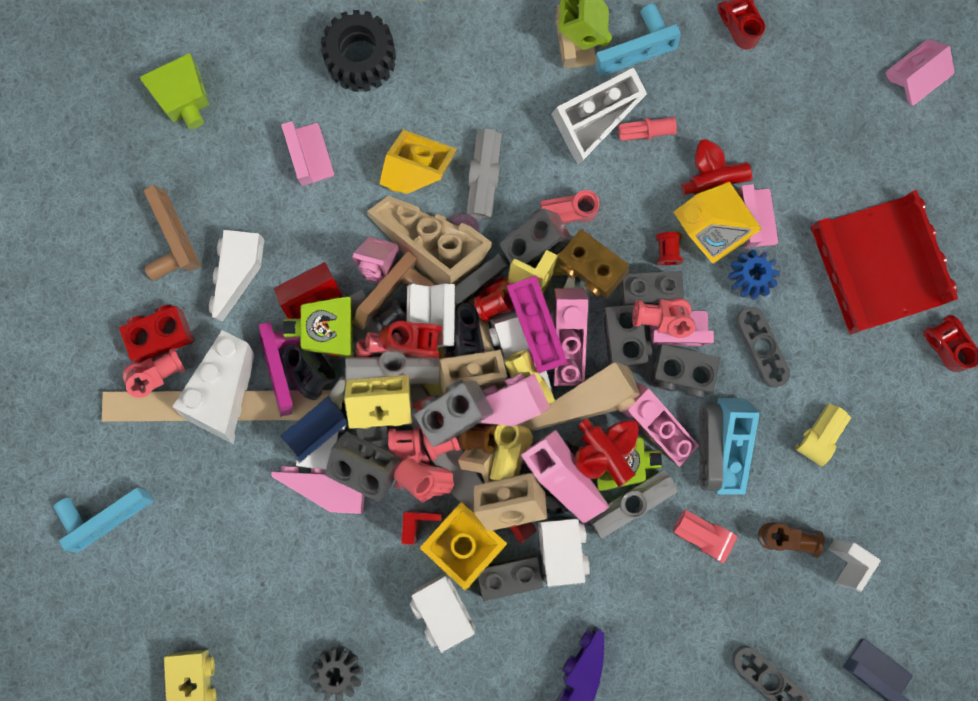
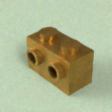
(592, 264)

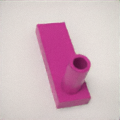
(537, 324)
(270, 343)

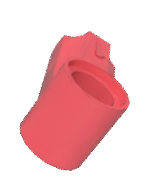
(568, 207)
(423, 479)
(710, 538)

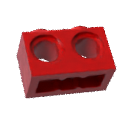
(157, 341)

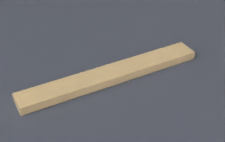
(159, 406)

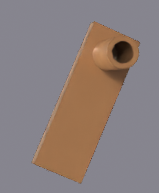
(182, 252)
(400, 274)

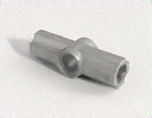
(484, 174)
(418, 369)
(649, 494)

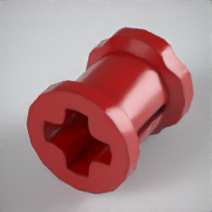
(669, 249)

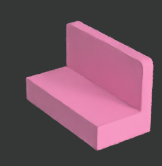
(922, 70)
(308, 152)
(761, 207)
(699, 337)

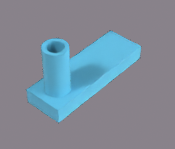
(659, 41)
(83, 534)

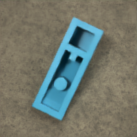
(739, 435)

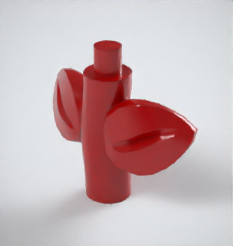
(713, 169)
(607, 450)

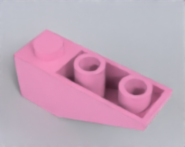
(375, 259)
(571, 327)
(516, 402)
(661, 426)
(556, 471)
(322, 490)

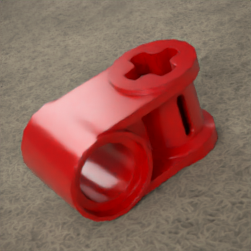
(741, 16)
(494, 299)
(417, 339)
(951, 343)

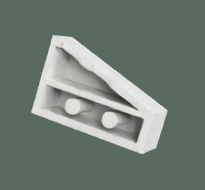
(510, 338)
(218, 387)

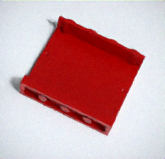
(884, 263)

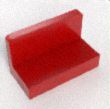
(307, 288)
(410, 524)

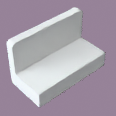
(433, 306)
(859, 567)

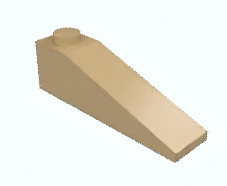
(442, 248)
(602, 393)

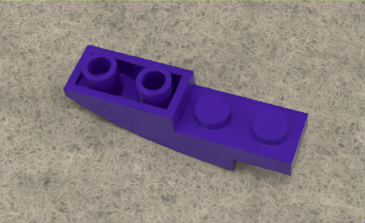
(585, 669)

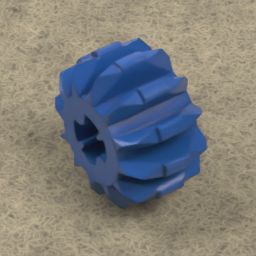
(762, 266)

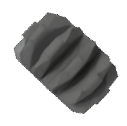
(347, 671)

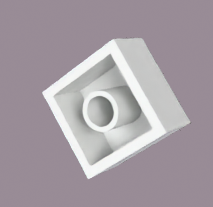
(562, 551)
(442, 612)

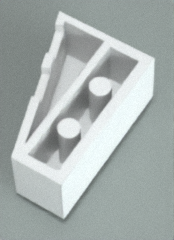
(597, 112)

